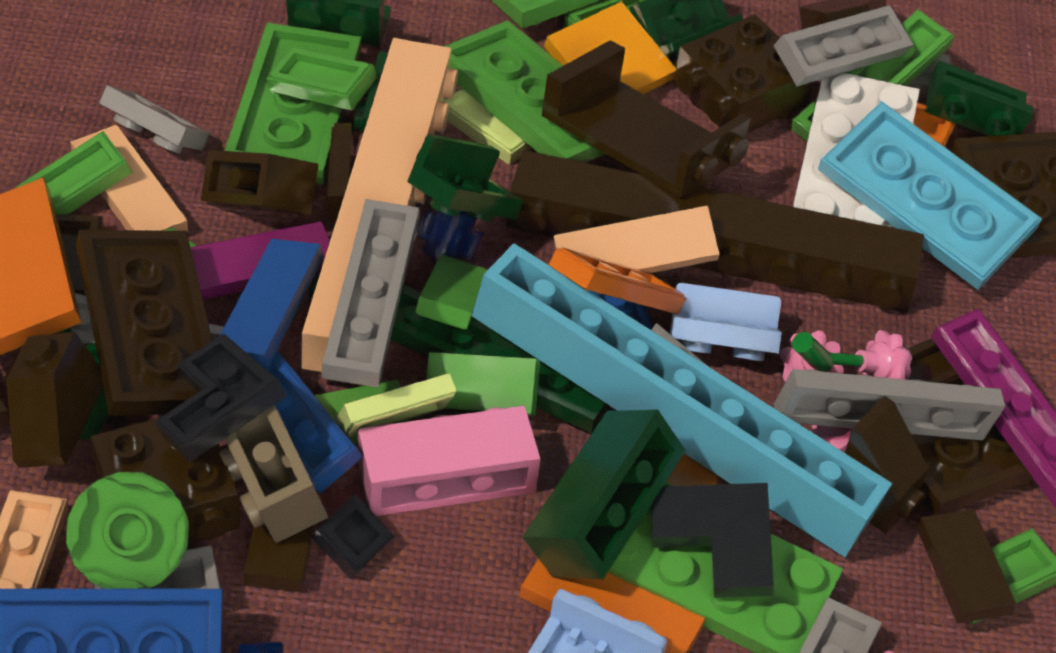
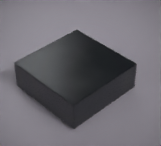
(352, 536)

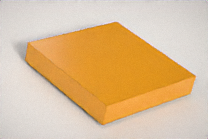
(644, 62)

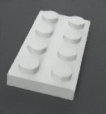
(839, 107)

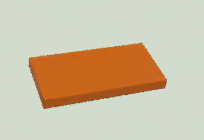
(34, 269)

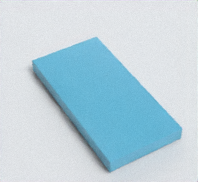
(930, 192)

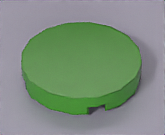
(127, 532)

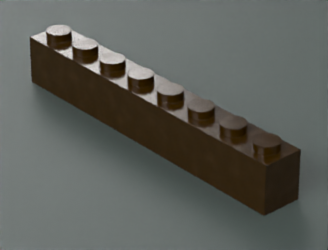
(752, 235)

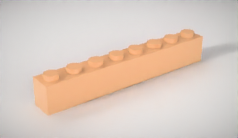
(403, 113)

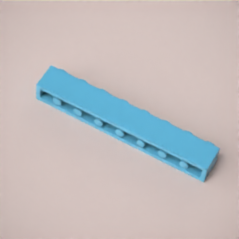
(708, 413)

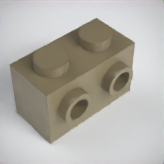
(275, 476)

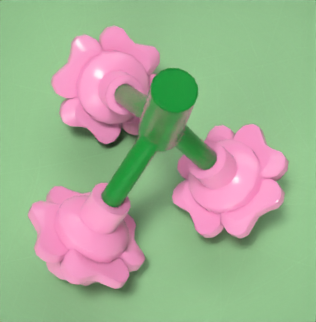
(881, 358)

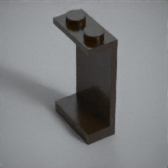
(635, 129)

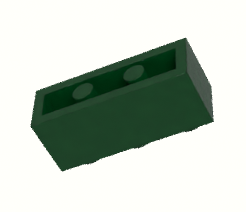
(604, 494)

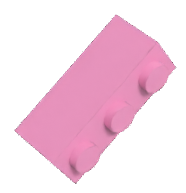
(448, 460)

